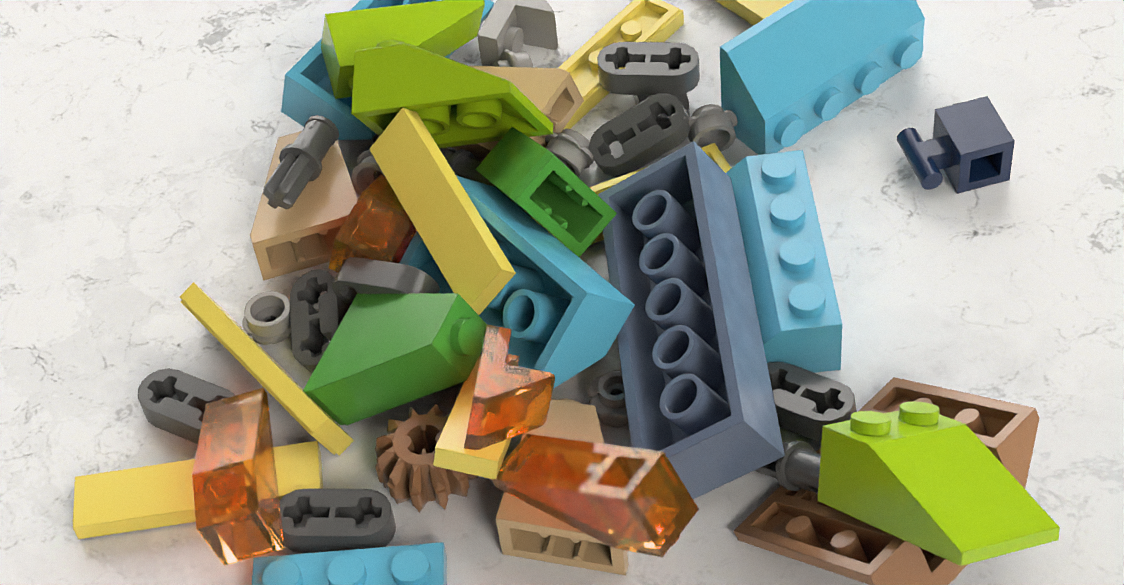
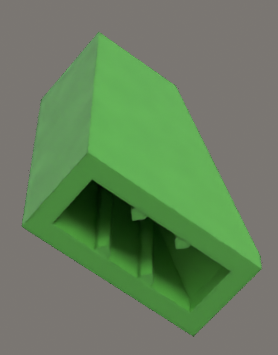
(546, 190)
(395, 353)

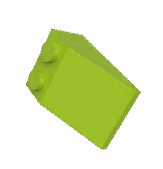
(450, 97)
(929, 485)

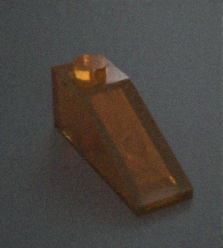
(237, 479)
(605, 490)

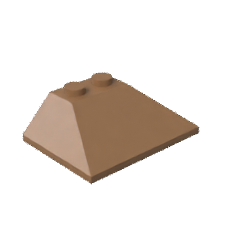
(829, 539)

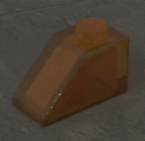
(374, 228)

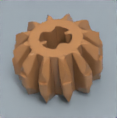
(407, 461)

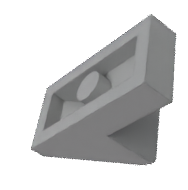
(515, 24)

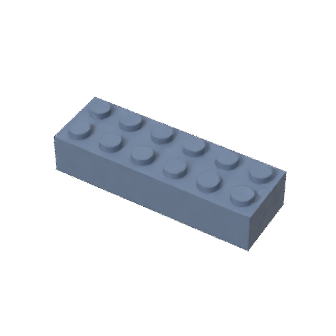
(694, 337)

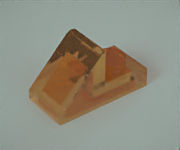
(506, 396)

